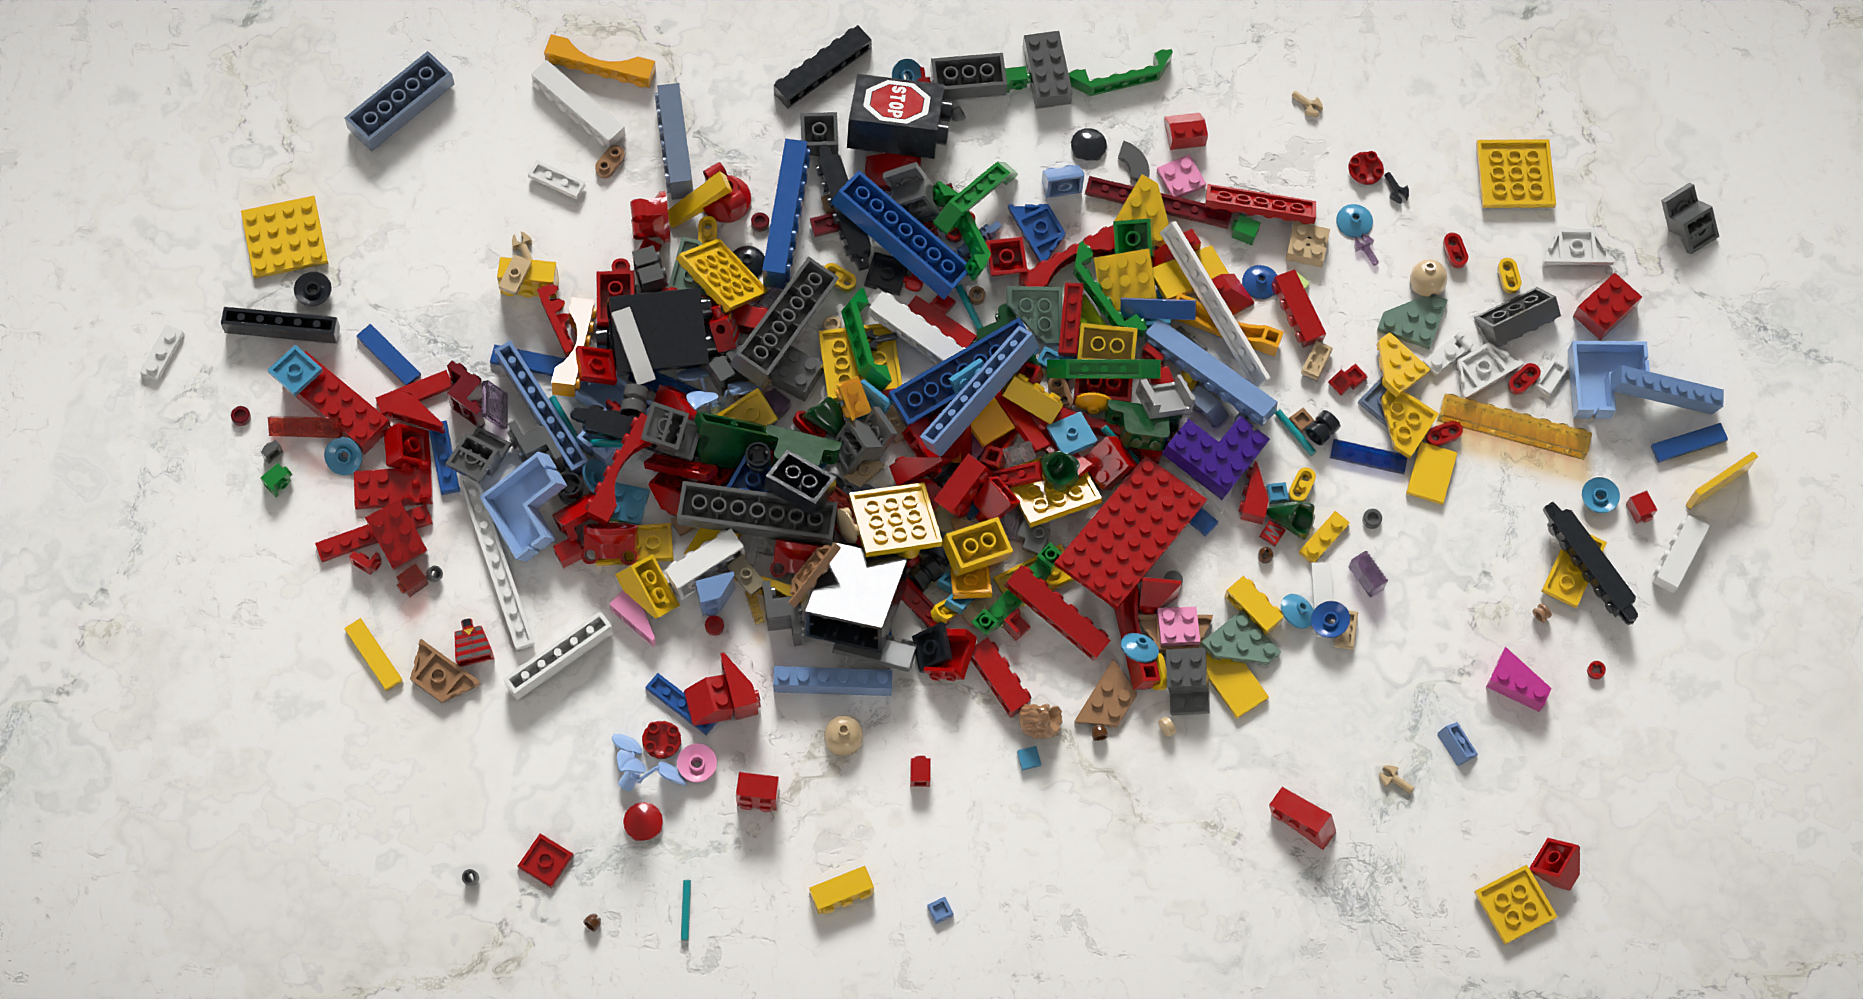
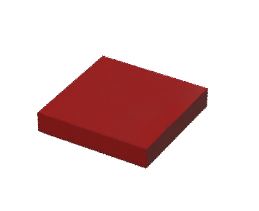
(596, 365)
(545, 860)

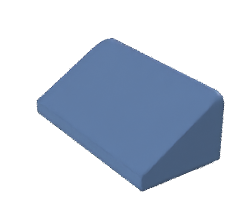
(1457, 743)

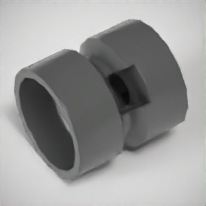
(634, 400)

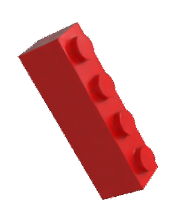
(1298, 308)
(999, 677)

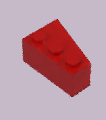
(1303, 817)

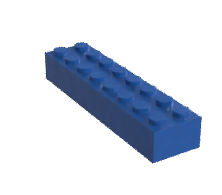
(786, 214)
(901, 234)
(932, 388)

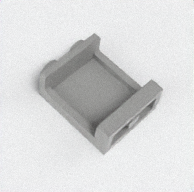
(1166, 398)

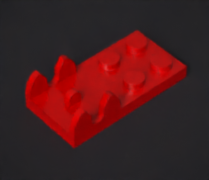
(557, 321)
(386, 486)

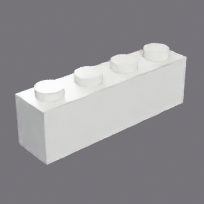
(1680, 554)

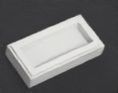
(1551, 377)

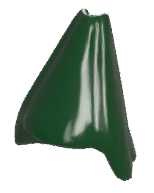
(827, 416)
(1060, 469)
(1294, 516)

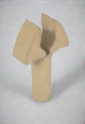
(1309, 104)
(522, 246)
(1394, 779)

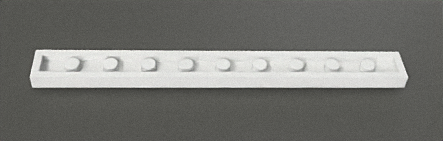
(1214, 304)
(497, 564)

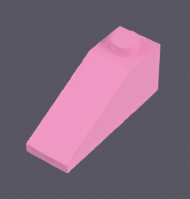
(633, 616)

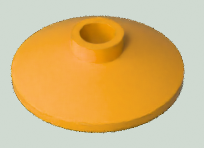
(1092, 402)

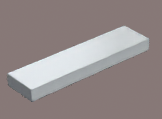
(633, 346)
(1321, 586)

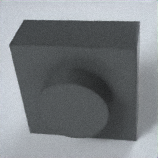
(271, 451)

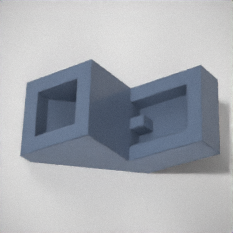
(1209, 406)

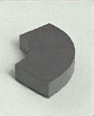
(1134, 160)

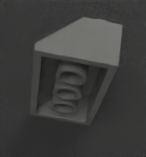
(1518, 316)
(894, 655)

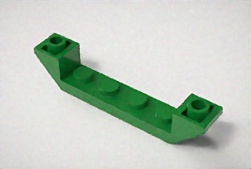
(1080, 80)
(972, 195)
(969, 231)
(1094, 290)
(1103, 368)
(874, 373)
(993, 618)

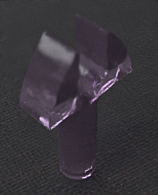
(1366, 248)

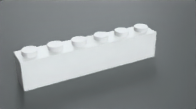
(577, 104)
(912, 328)
(558, 656)

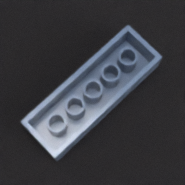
(399, 101)
(673, 140)

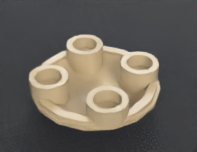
(846, 525)

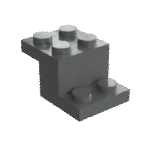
(913, 191)
(1690, 218)
(670, 431)
(865, 439)
(533, 442)
(478, 454)
(782, 614)
(1188, 681)

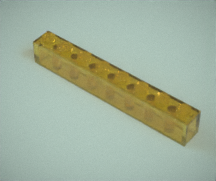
(1515, 426)

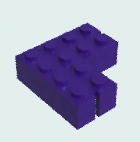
(1213, 462)

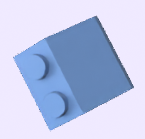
(1062, 181)
(714, 592)

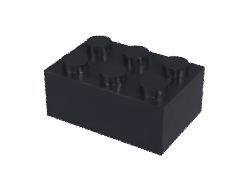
(800, 482)

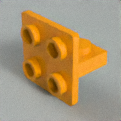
(853, 398)

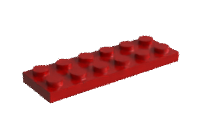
(1260, 204)

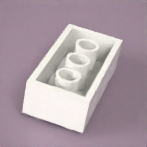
(705, 562)

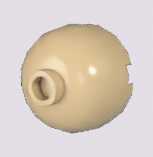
(1428, 278)
(843, 735)

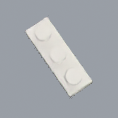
(556, 179)
(162, 352)

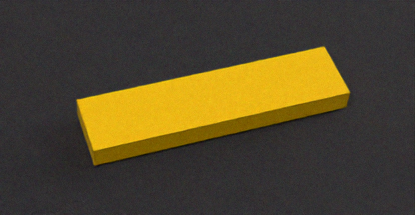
(373, 654)

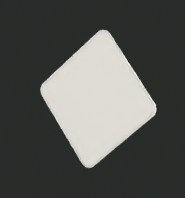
(906, 375)

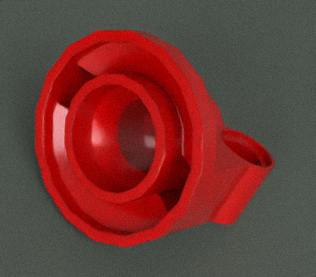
(734, 204)
(651, 218)
(610, 542)
(791, 555)

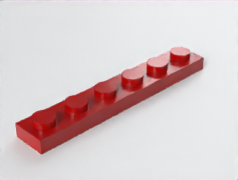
(363, 536)

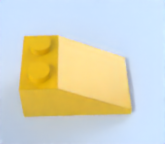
(648, 587)

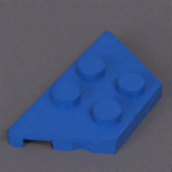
(1039, 228)

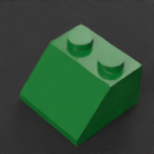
(1134, 235)

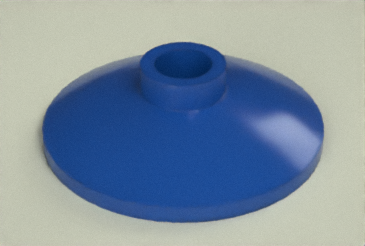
(1255, 287)
(1327, 611)

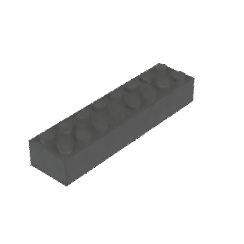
(784, 321)
(753, 514)

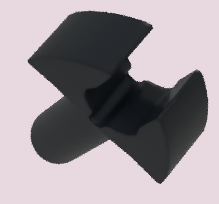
(1396, 189)
(879, 339)

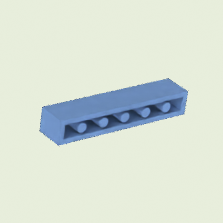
(1667, 390)
(832, 681)

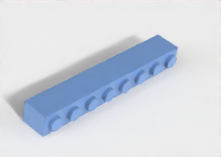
(1211, 372)
(979, 391)
(540, 406)

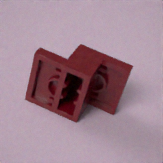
(465, 393)

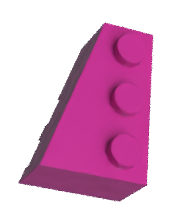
(1518, 681)

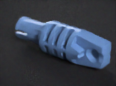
(987, 232)

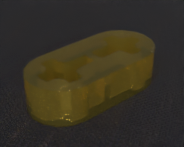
(755, 608)

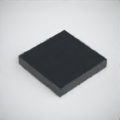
(886, 274)
(932, 647)

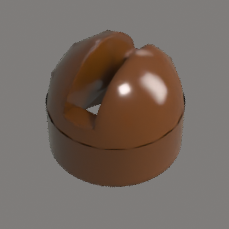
(1268, 559)
(1099, 733)
(591, 922)

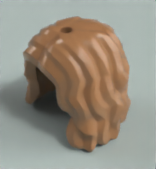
(1040, 720)

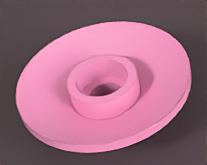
(697, 753)

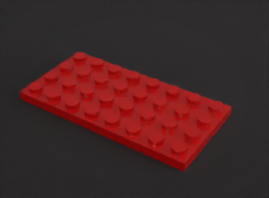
(1130, 532)

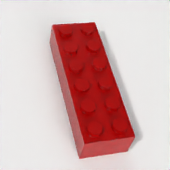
(333, 398)

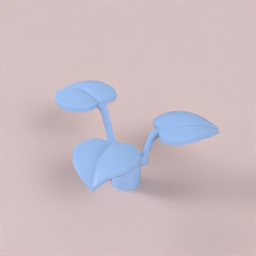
(711, 400)
(633, 767)

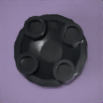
(1088, 144)

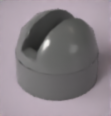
(957, 114)
(438, 573)
(466, 878)

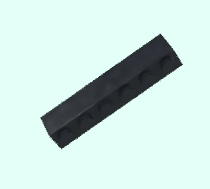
(822, 66)
(280, 325)

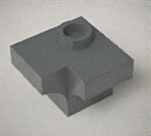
(1034, 538)

